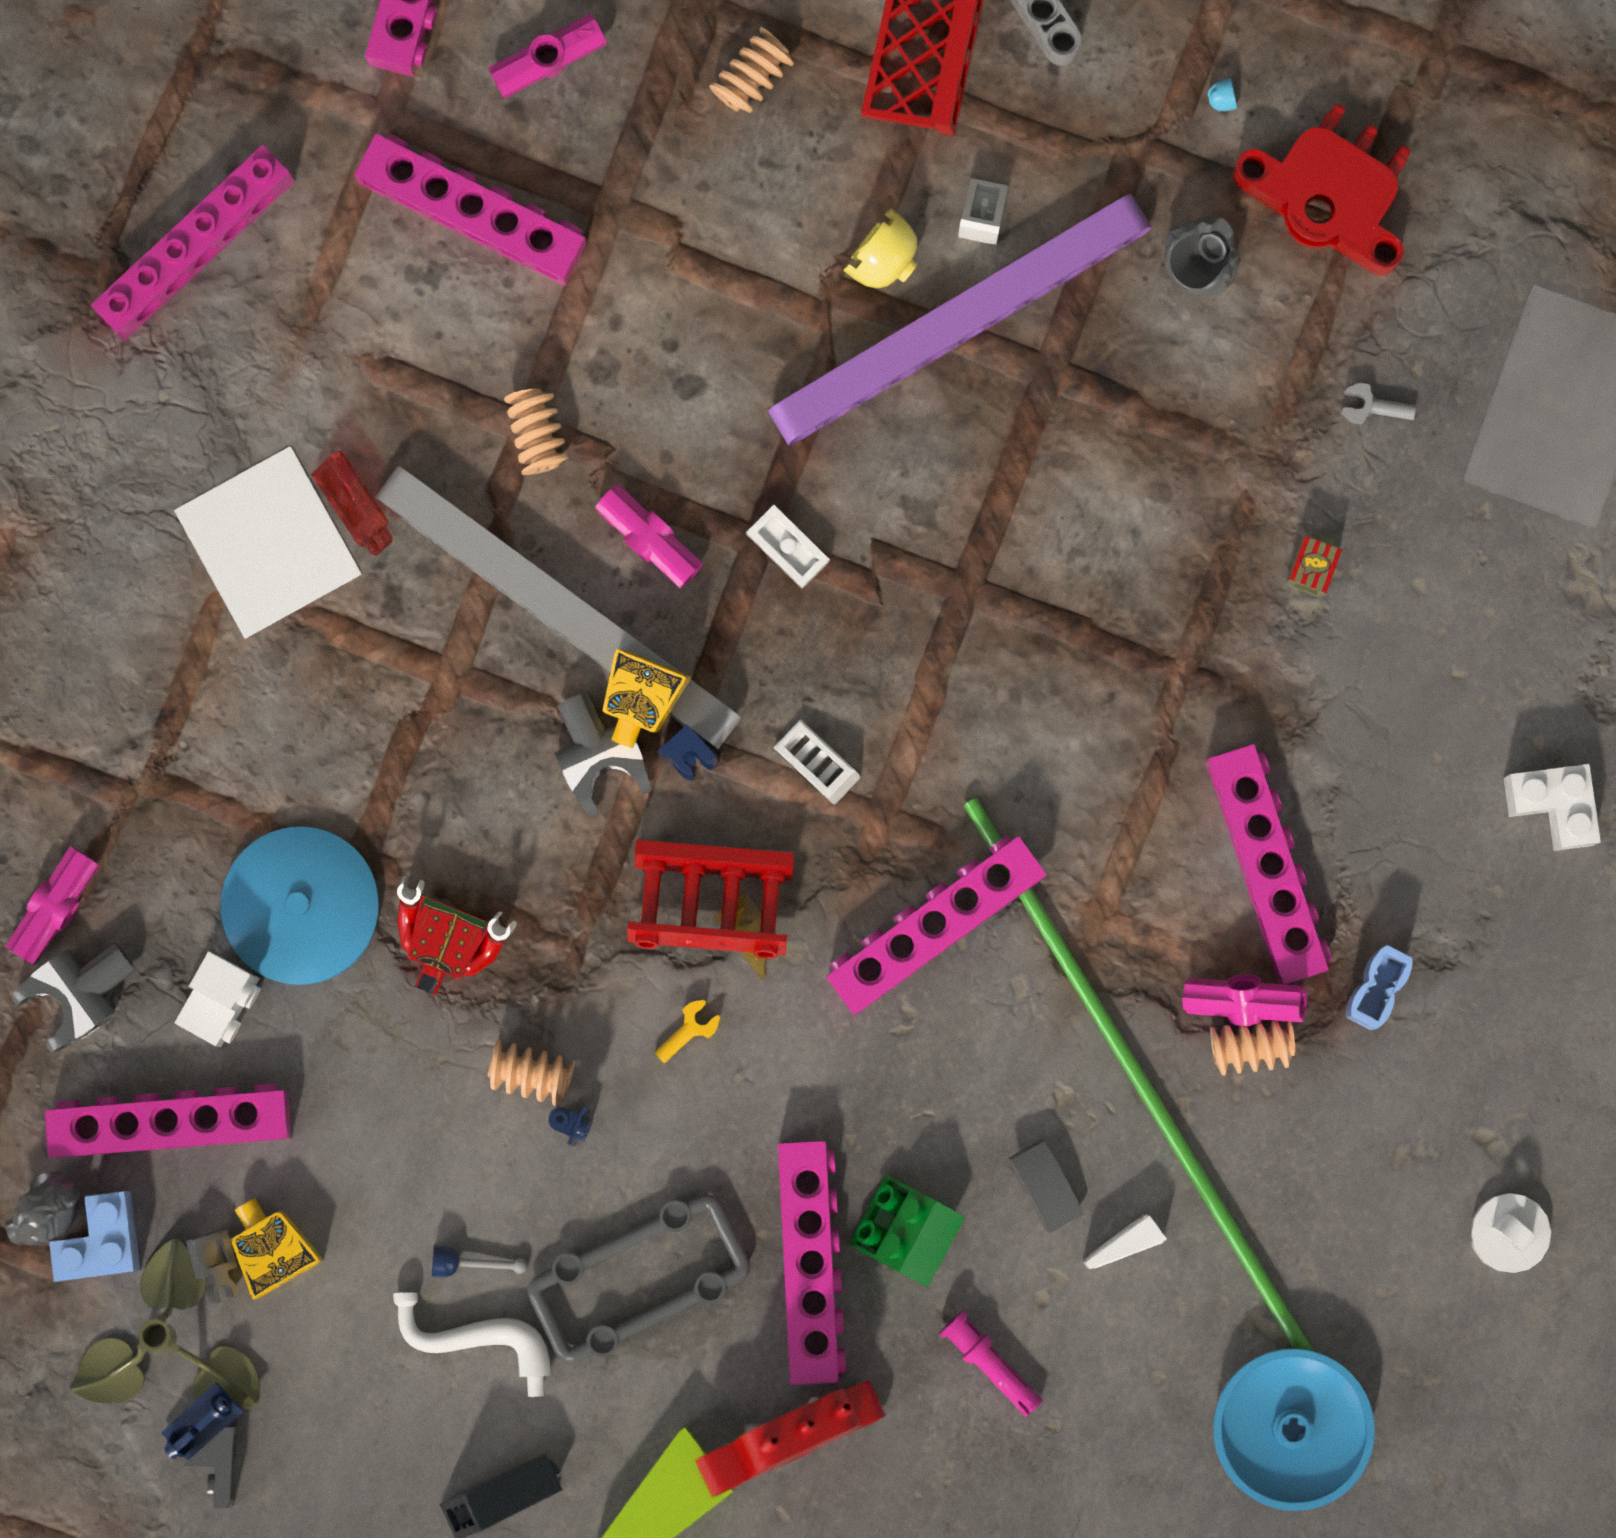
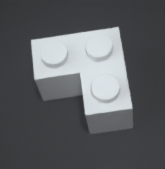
(1565, 796)
(217, 1000)

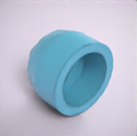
(1222, 95)

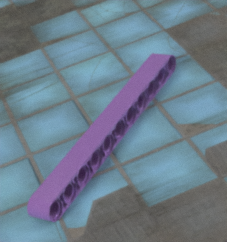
(959, 319)

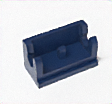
(685, 748)

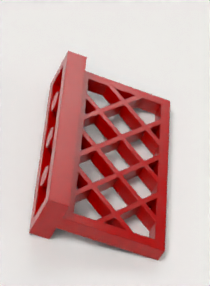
(953, 72)

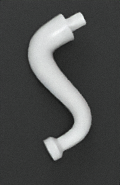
(525, 1339)

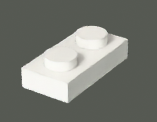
(788, 547)

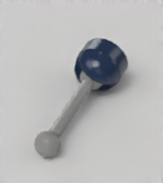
(447, 1261)

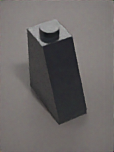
(502, 1496)

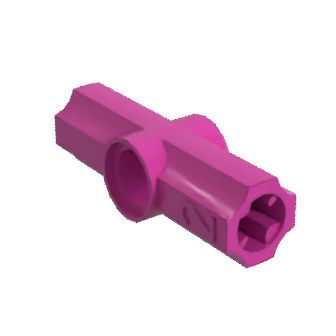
(569, 42)
(649, 536)
(52, 905)
(1244, 999)

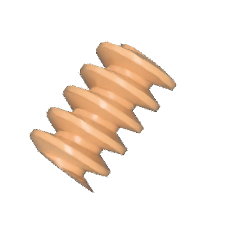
(752, 72)
(535, 430)
(1253, 1046)
(530, 1073)

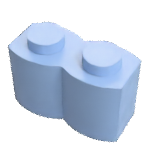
(1383, 976)

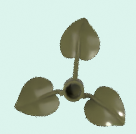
(110, 1371)

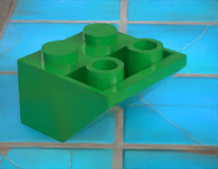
(906, 1230)

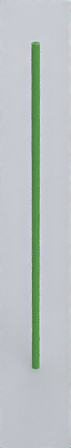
(1148, 1094)

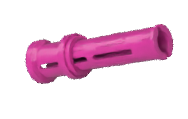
(978, 1350)

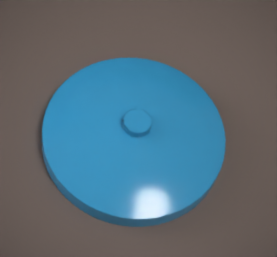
(300, 905)
(1293, 1429)

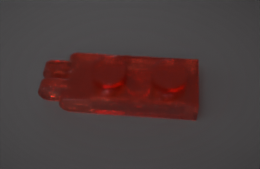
(353, 503)

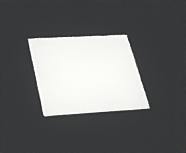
(267, 542)

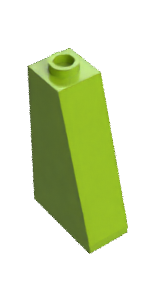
(668, 1496)

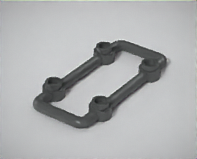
(569, 1269)

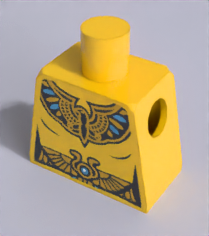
(640, 695)
(270, 1249)

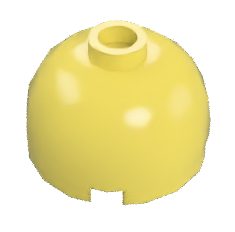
(885, 253)

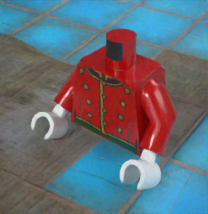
(446, 938)

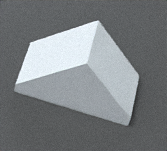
(983, 211)

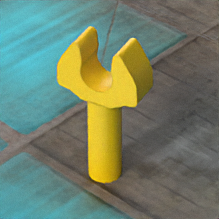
(687, 1031)

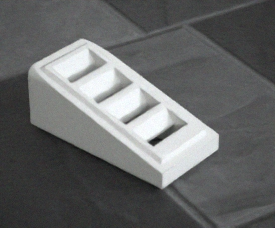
(840, 785)
(1136, 1237)

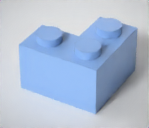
(110, 1244)

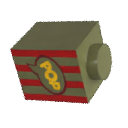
(1314, 565)

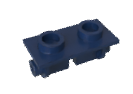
(571, 1123)
(200, 1423)

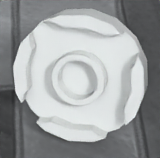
(1510, 1233)

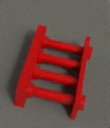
(694, 863)

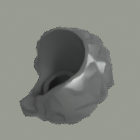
(1202, 255)
(44, 1211)

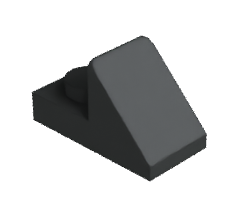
(221, 1454)

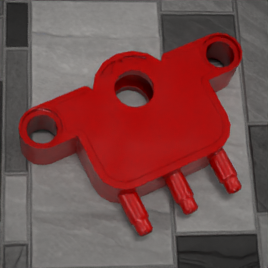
(1340, 176)
(790, 1437)

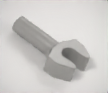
(1372, 405)

